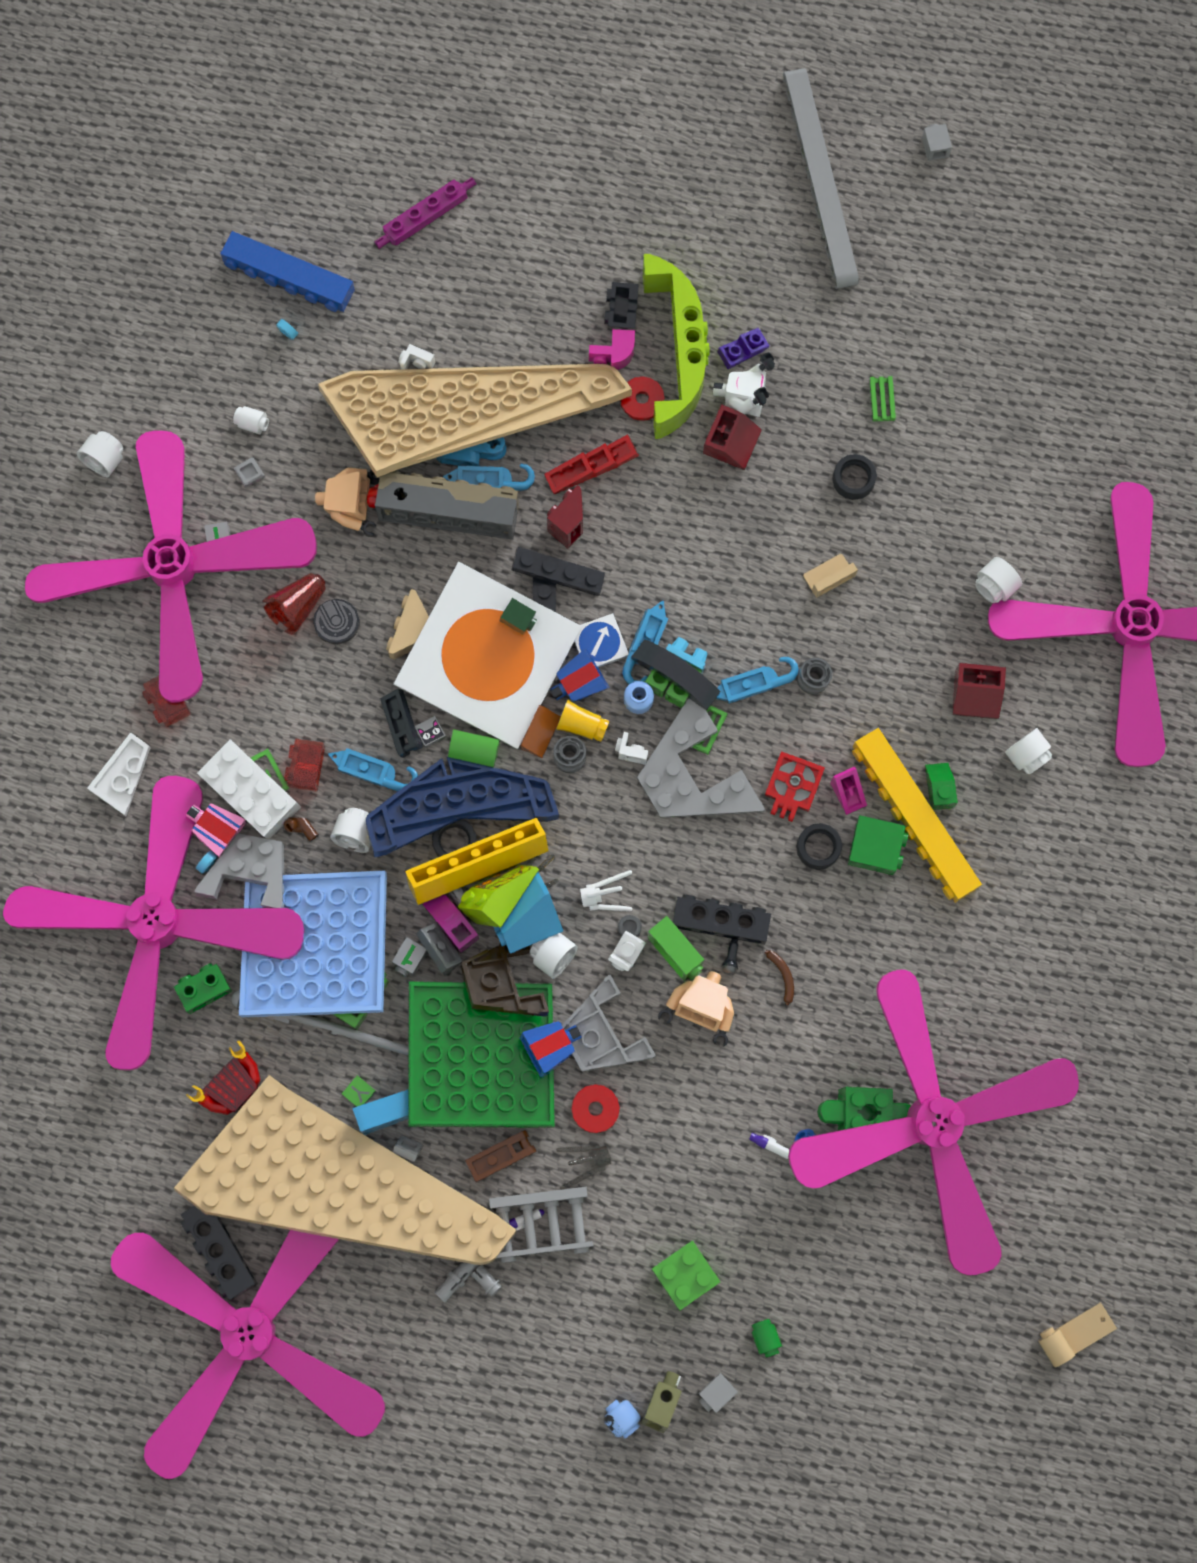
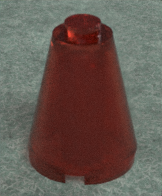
(295, 602)

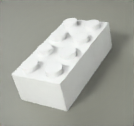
(249, 789)

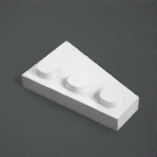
(121, 774)

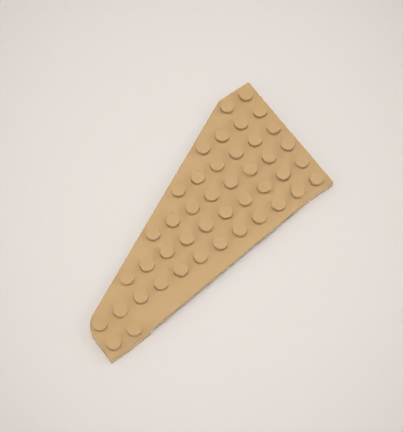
(428, 413)
(313, 1174)

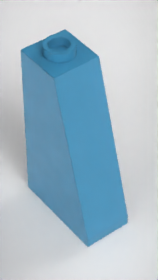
(382, 1112)

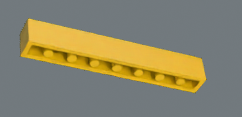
(917, 815)

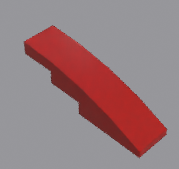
(589, 465)

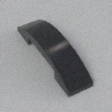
(677, 672)

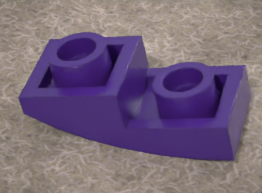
(744, 348)

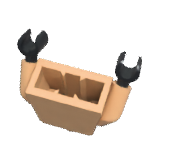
(347, 498)
(703, 1003)

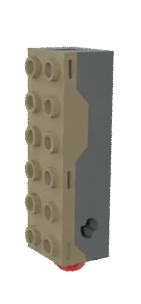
(445, 504)

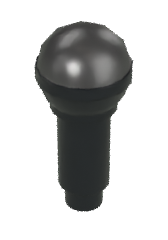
(730, 964)

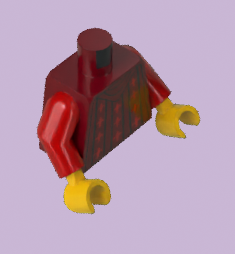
(231, 1086)

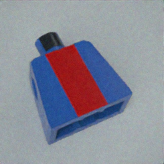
(579, 678)
(549, 1045)

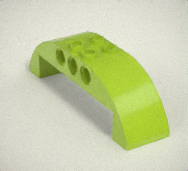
(689, 341)

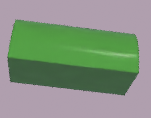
(473, 748)

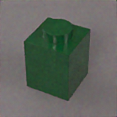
(518, 616)

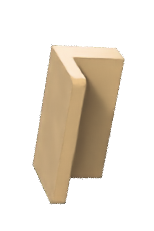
(830, 575)

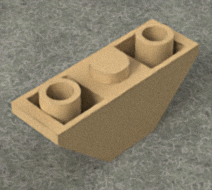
(407, 626)

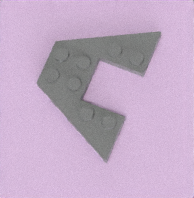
(672, 786)

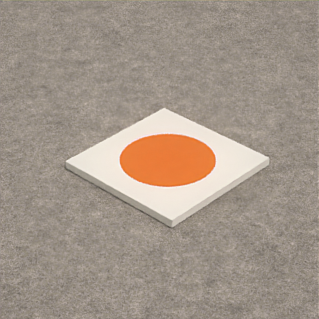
(480, 665)

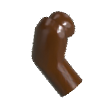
(301, 825)

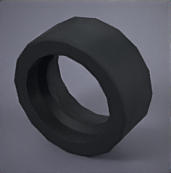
(850, 493)
(461, 824)
(823, 829)

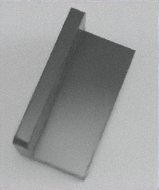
(439, 948)

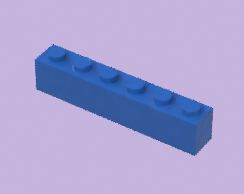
(287, 271)

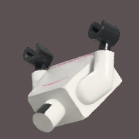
(746, 389)

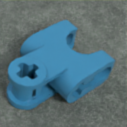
(472, 455)

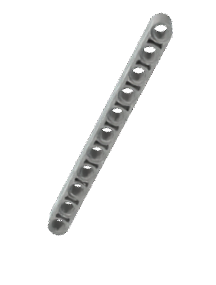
(821, 177)

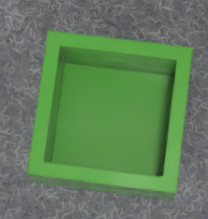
(685, 1275)

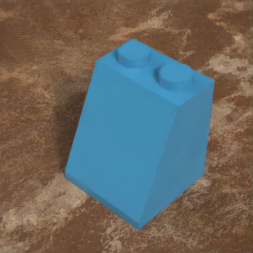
(531, 918)

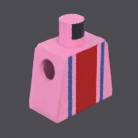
(215, 827)

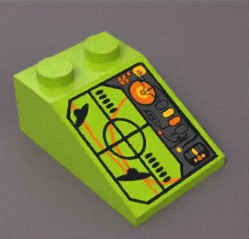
(496, 896)

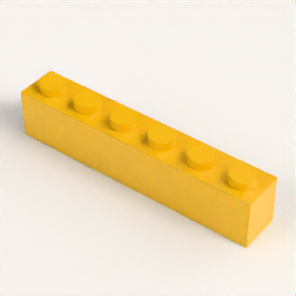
(477, 861)

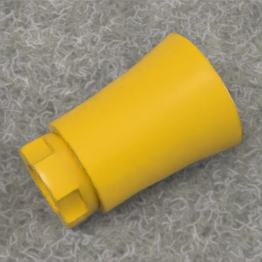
(582, 722)

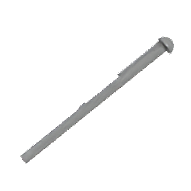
(336, 1029)

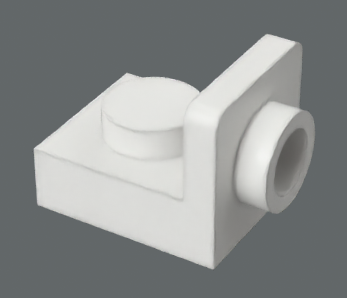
(419, 357)
(633, 754)
(626, 952)

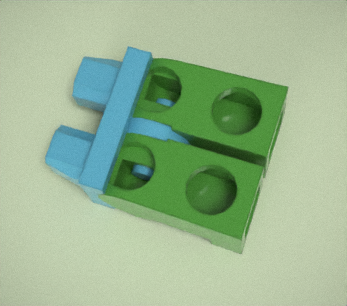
(660, 684)

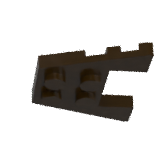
(493, 986)

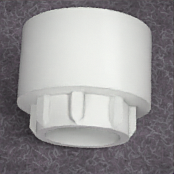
(101, 453)
(998, 580)
(1030, 752)
(351, 830)
(553, 954)

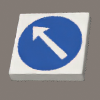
(602, 640)

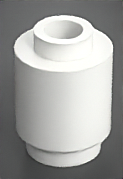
(251, 419)

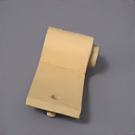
(1076, 1334)

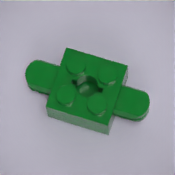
(861, 1107)

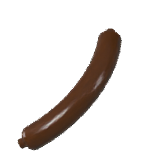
(786, 973)

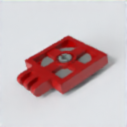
(793, 784)

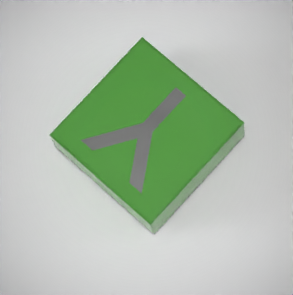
(358, 1092)

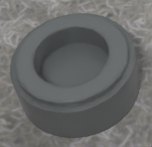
(630, 924)

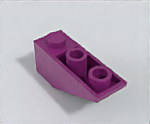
(451, 922)

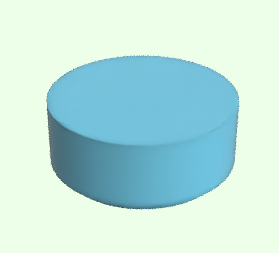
(286, 329)
(206, 862)

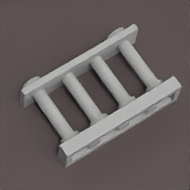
(551, 1201)

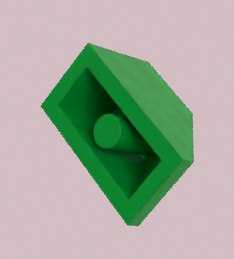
(941, 786)

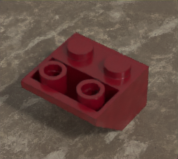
(732, 438)
(566, 519)
(978, 690)

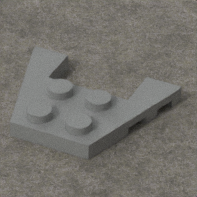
(250, 861)
(599, 1044)

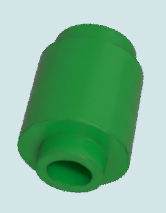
(766, 1338)

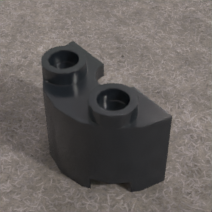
(623, 305)

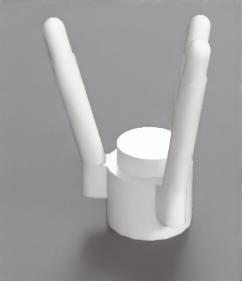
(592, 894)

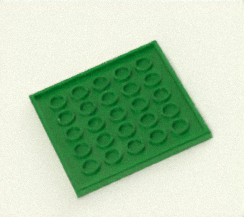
(471, 1062)

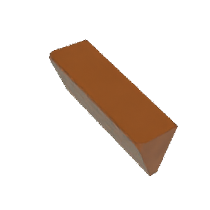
(540, 731)

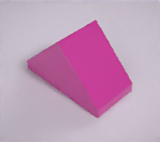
(849, 790)

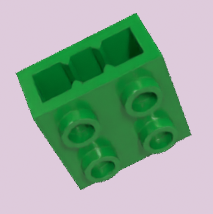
(877, 845)

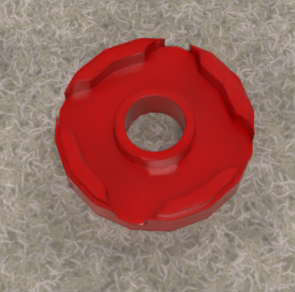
(646, 386)
(598, 1094)

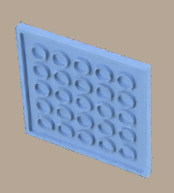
(340, 952)

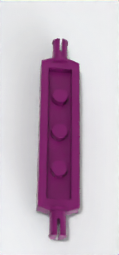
(424, 212)

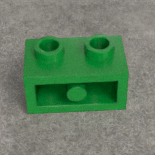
(202, 988)

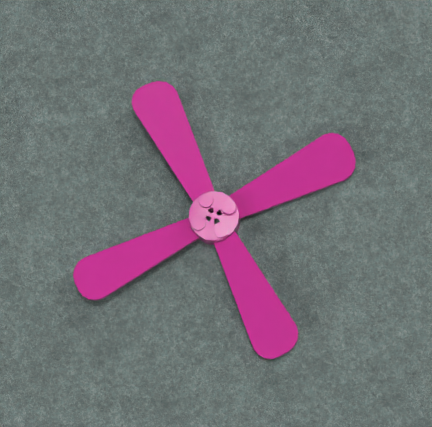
(161, 465)
(1139, 721)
(253, 930)
(833, 1155)
(158, 1272)

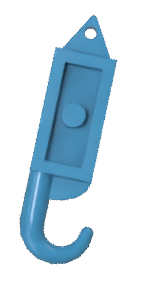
(493, 476)
(650, 629)
(755, 682)
(368, 769)

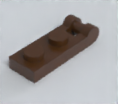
(499, 1156)

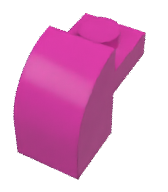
(618, 354)

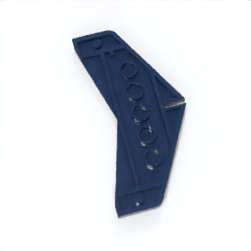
(467, 793)

